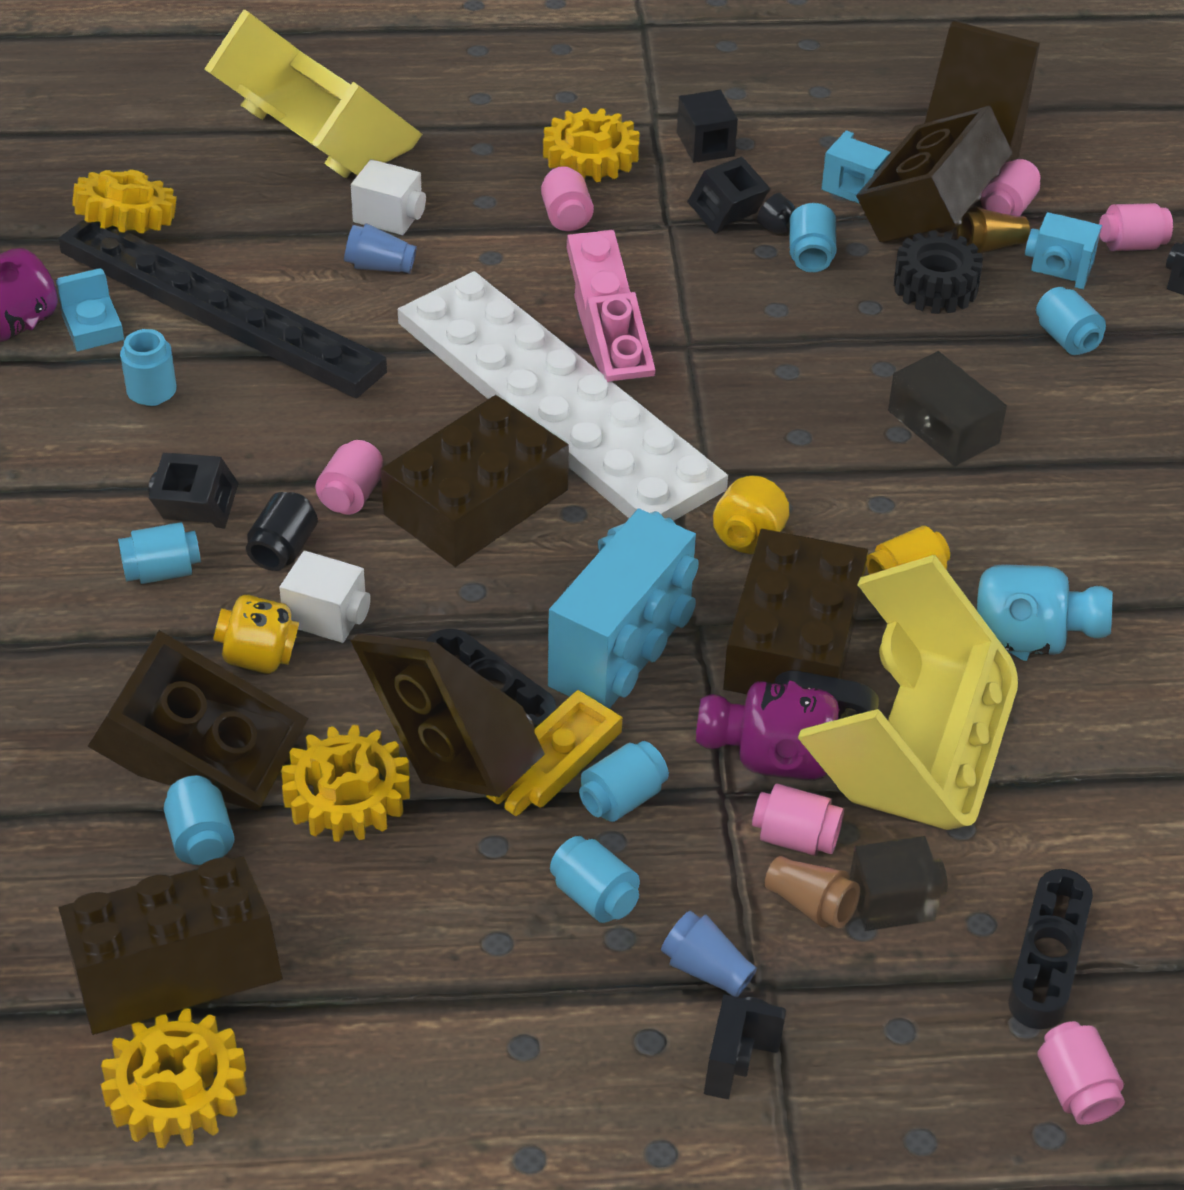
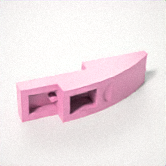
(608, 308)

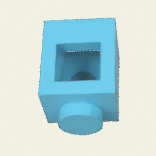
(850, 166)
(1064, 248)

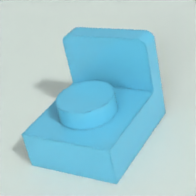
(88, 309)

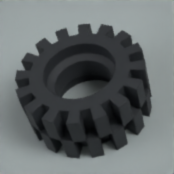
(938, 272)

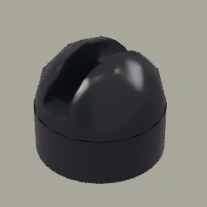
(776, 214)

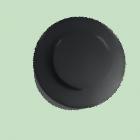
(281, 530)

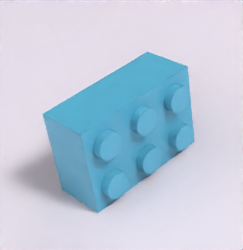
(622, 609)

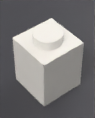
(387, 197)
(325, 596)

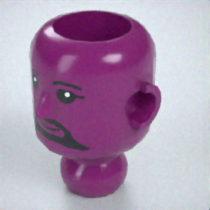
(25, 292)
(768, 727)

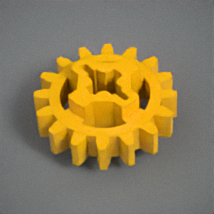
(591, 143)
(124, 201)
(346, 783)
(172, 1082)

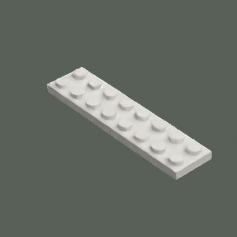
(610, 436)

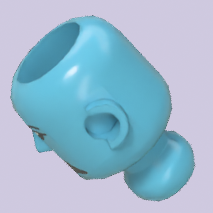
(1035, 610)

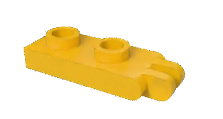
(570, 742)

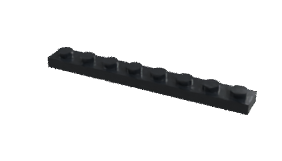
(226, 307)

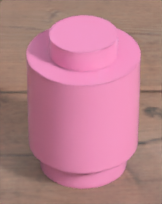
(1012, 188)
(567, 199)
(1136, 227)
(350, 477)
(798, 820)
(1081, 1072)

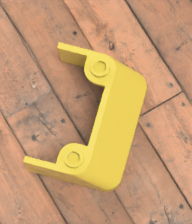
(309, 98)
(948, 712)

